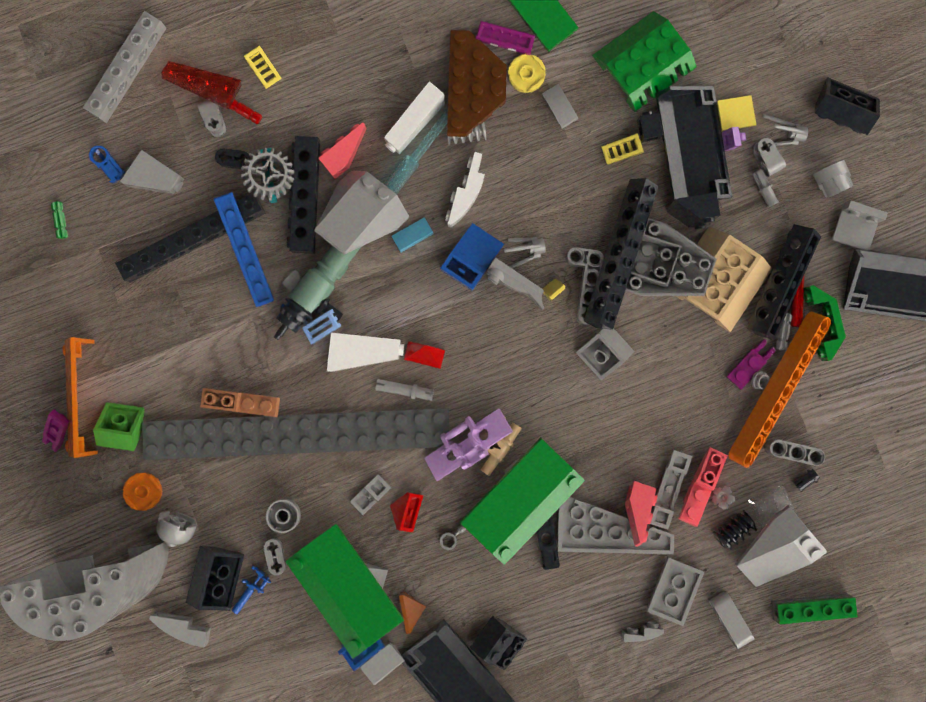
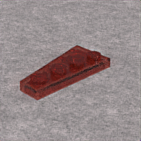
(206, 84)

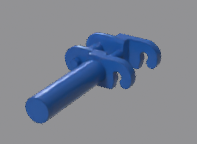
(250, 589)

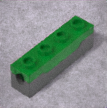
(814, 608)

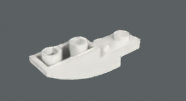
(464, 198)

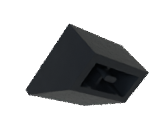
(498, 643)

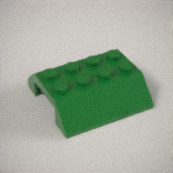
(646, 58)

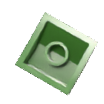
(119, 426)

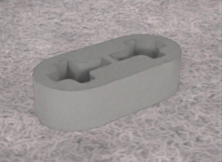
(270, 557)

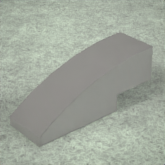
(181, 628)

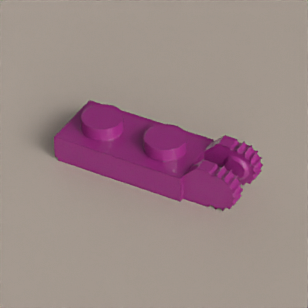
(749, 365)
(55, 429)

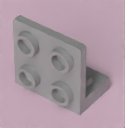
(857, 225)

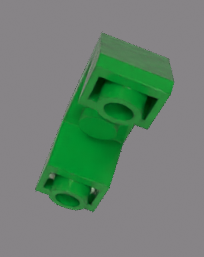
(829, 348)

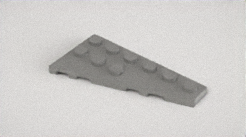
(597, 530)

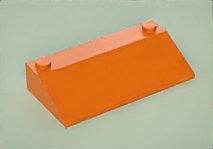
(71, 351)

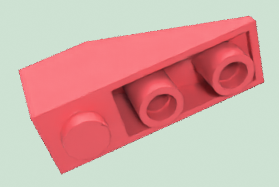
(341, 155)
(638, 507)

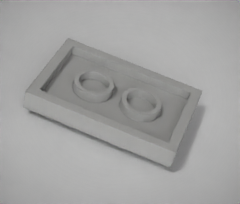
(675, 591)

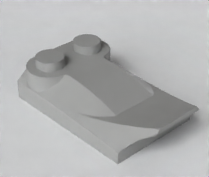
(503, 274)

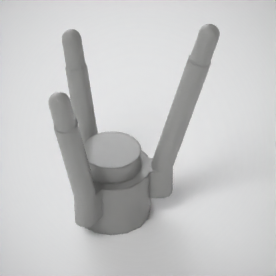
(796, 131)
(535, 247)

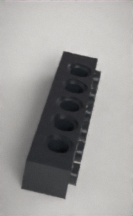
(311, 146)
(792, 275)

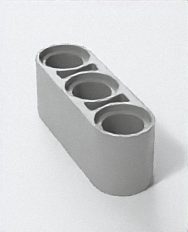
(803, 452)
(731, 619)

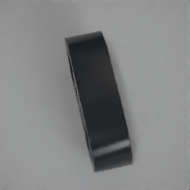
(231, 154)

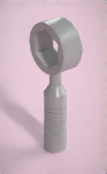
(461, 529)

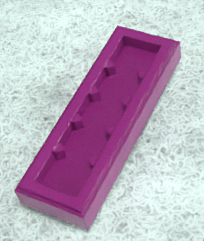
(505, 38)

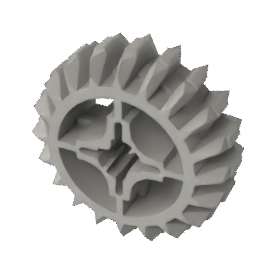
(261, 171)

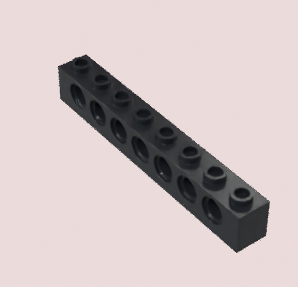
(184, 241)
(621, 253)

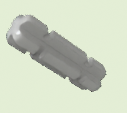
(783, 333)

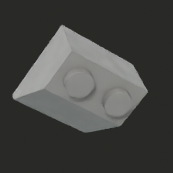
(605, 352)

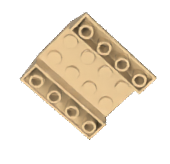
(734, 279)

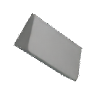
(382, 663)

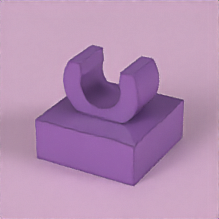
(732, 138)

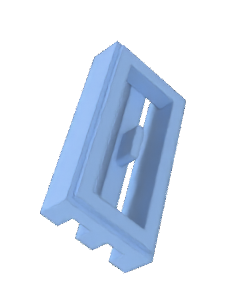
(329, 314)

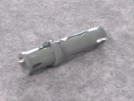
(404, 389)

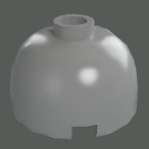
(175, 528)

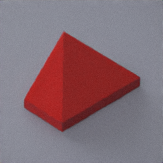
(424, 354)
(406, 511)

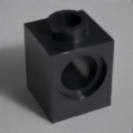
(649, 126)

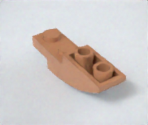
(240, 402)

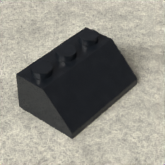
(847, 106)
(696, 210)
(214, 579)

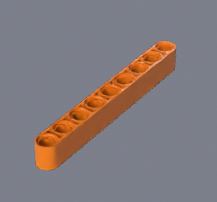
(779, 389)

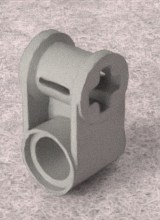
(212, 115)
(770, 158)

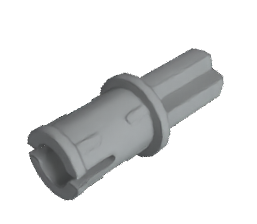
(765, 188)

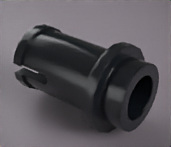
(806, 480)

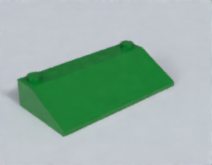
(522, 501)
(344, 591)

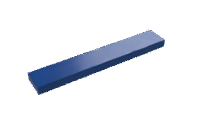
(244, 249)

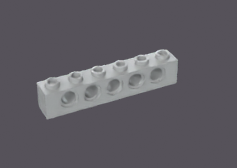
(125, 67)

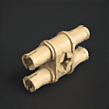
(496, 454)

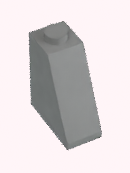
(151, 175)

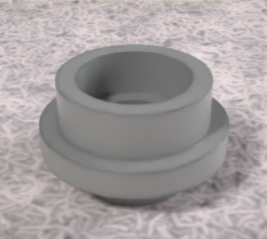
(760, 380)

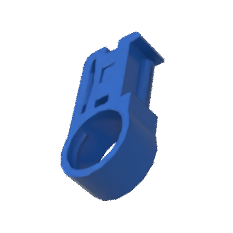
(109, 164)

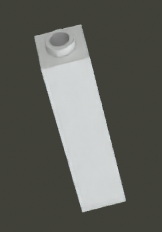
(415, 118)
(356, 351)

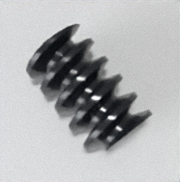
(735, 530)

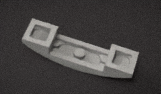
(669, 489)

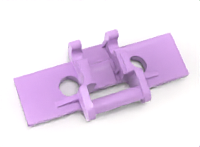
(472, 448)

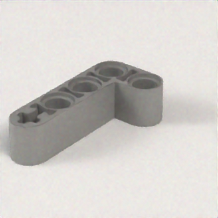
(588, 268)

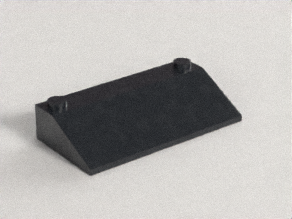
(693, 141)
(886, 285)
(451, 669)

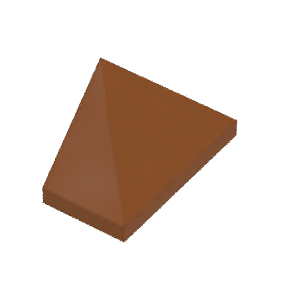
(411, 610)

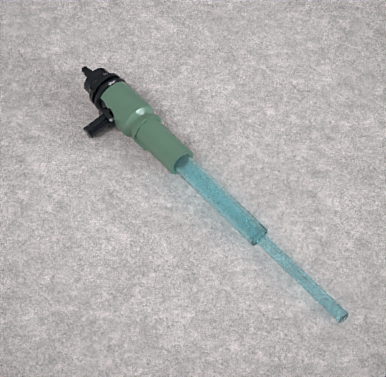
(318, 282)

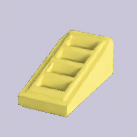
(252, 54)
(635, 138)

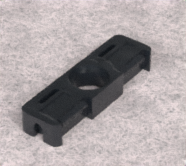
(549, 551)

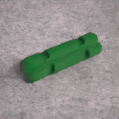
(59, 220)

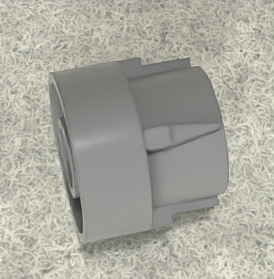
(834, 179)
(276, 523)

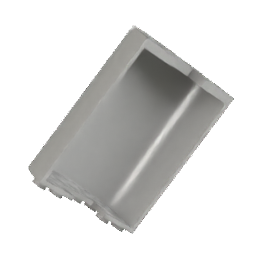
(77, 597)

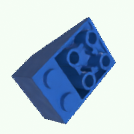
(471, 257)

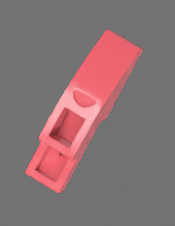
(702, 486)

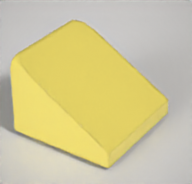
(553, 289)

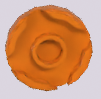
(142, 491)

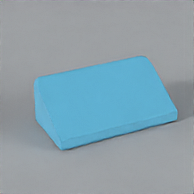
(412, 234)

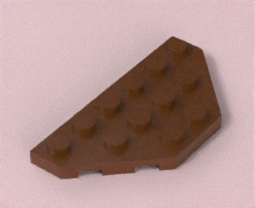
(475, 83)

